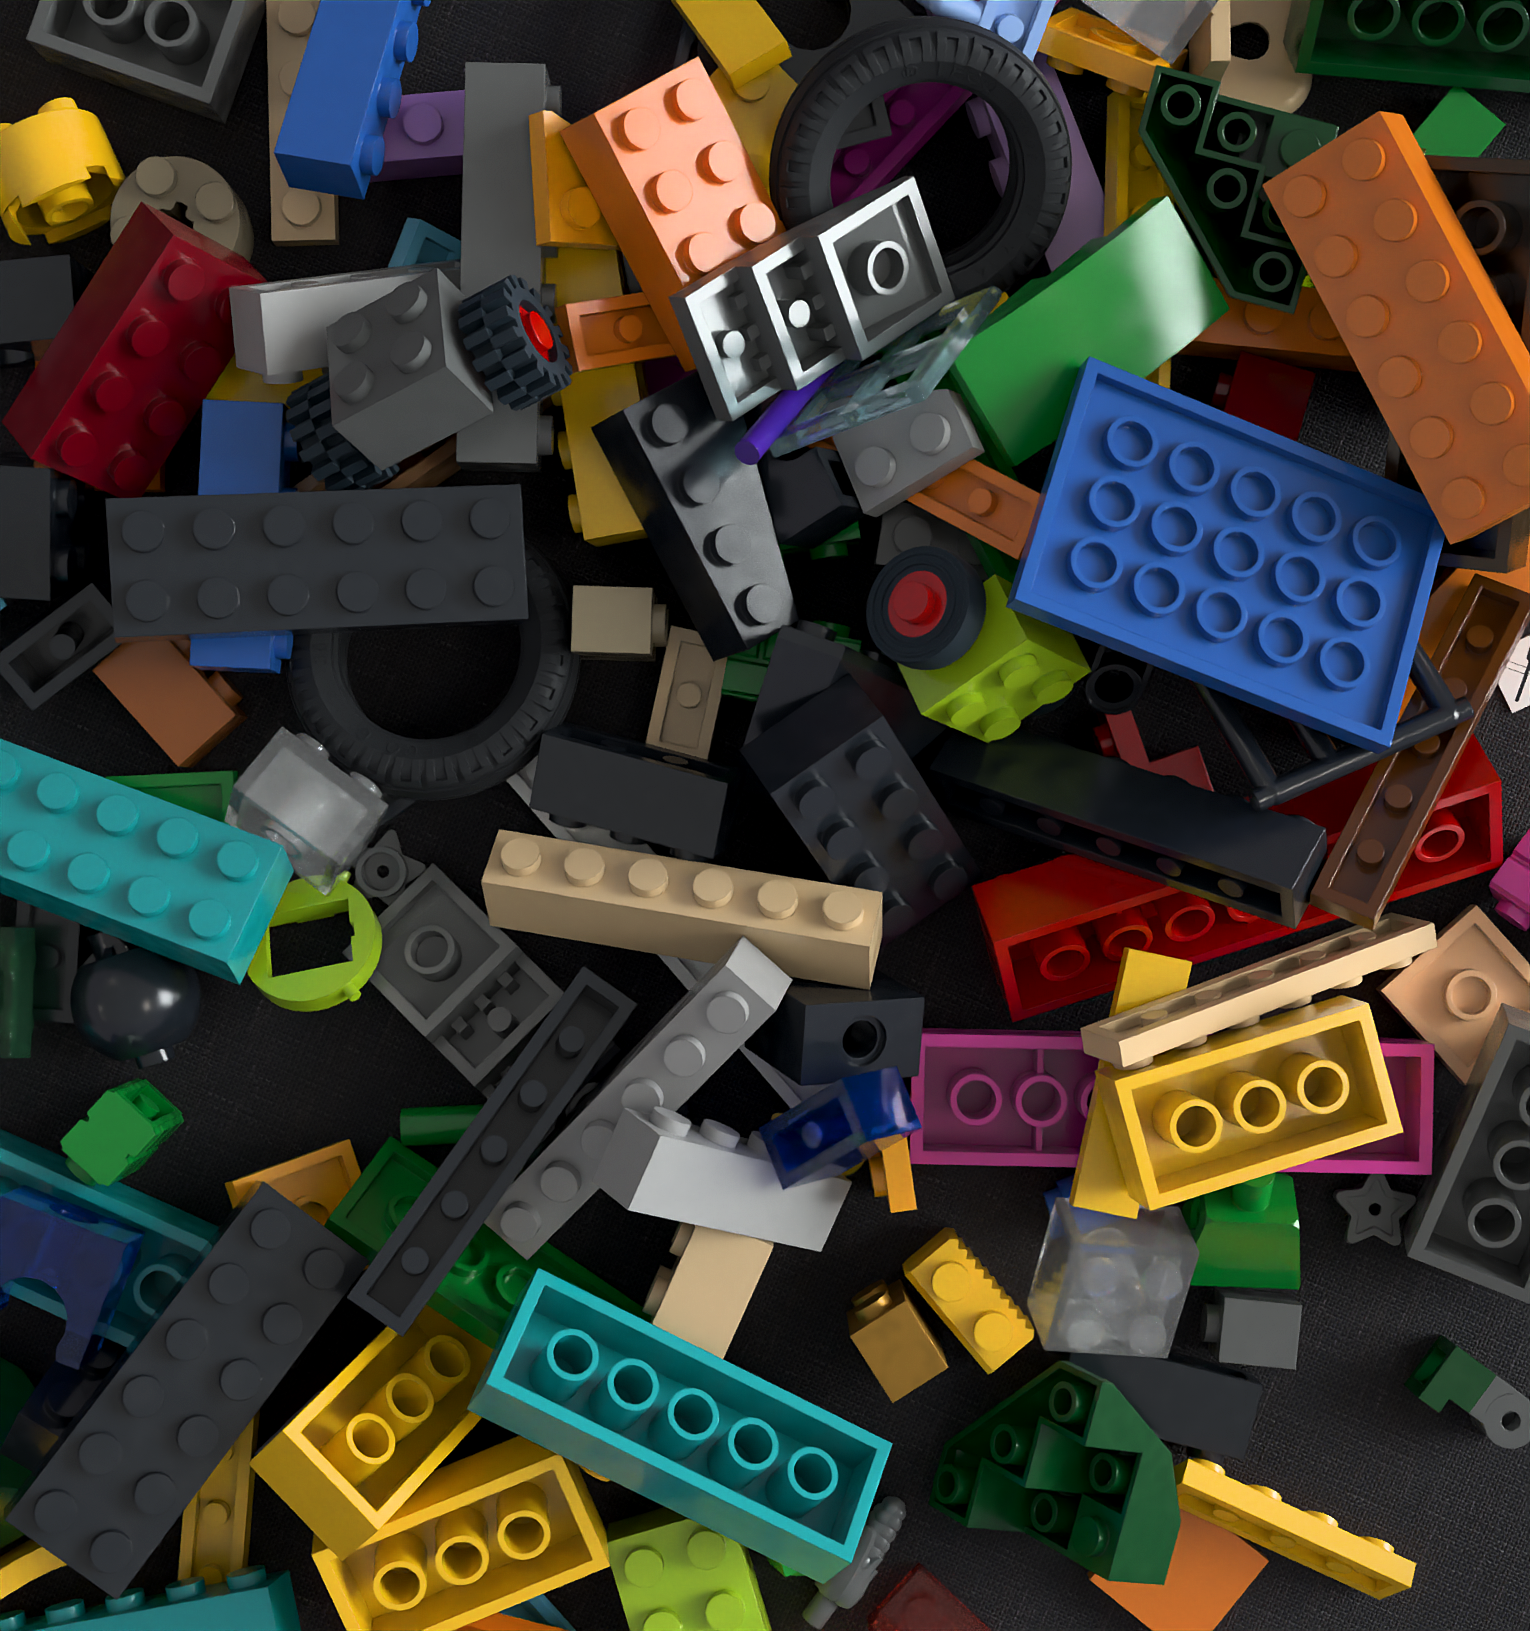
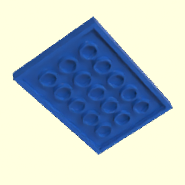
(1230, 556)

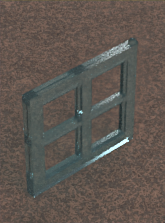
(868, 403)

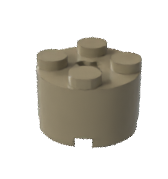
(186, 192)

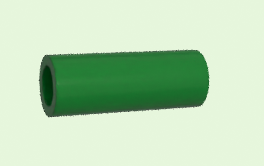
(436, 1124)

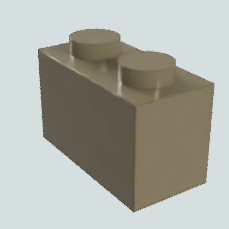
(618, 623)

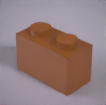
(170, 699)

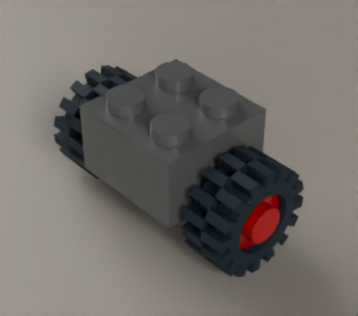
(420, 372)

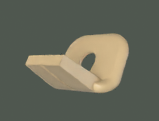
(1261, 81)

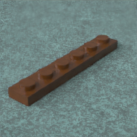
(1410, 782)

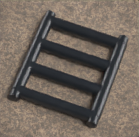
(1327, 761)

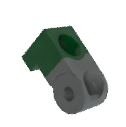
(1491, 1402)

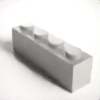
(284, 322)
(713, 1180)

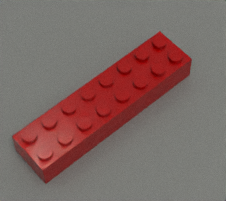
(1064, 923)

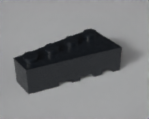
(702, 514)

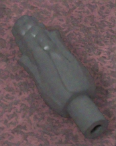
(851, 1583)

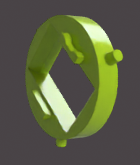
(325, 985)

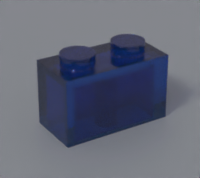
(840, 1127)

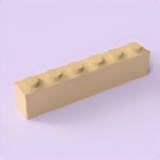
(681, 907)

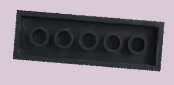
(316, 562)
(185, 1389)

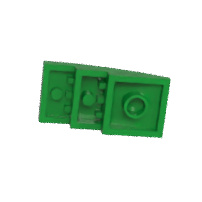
(1116, 299)

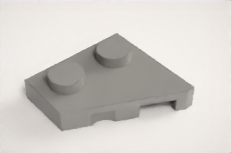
(906, 449)

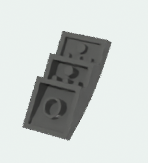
(813, 298)
(462, 980)

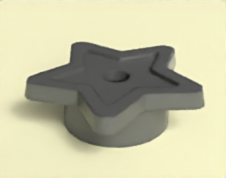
(401, 869)
(1382, 1225)

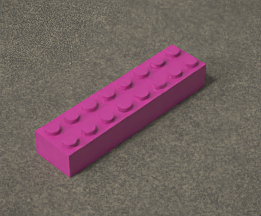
(1029, 1094)

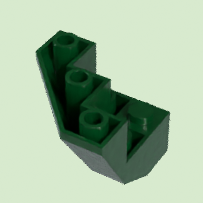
(1214, 163)
(1070, 1471)

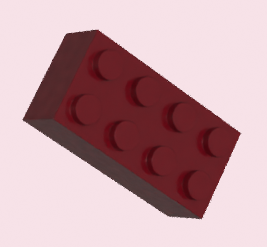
(133, 356)

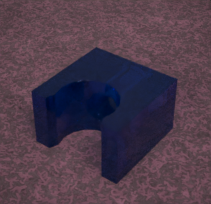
(76, 1254)

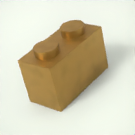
(894, 1338)

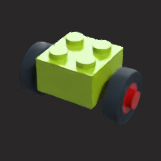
(964, 649)

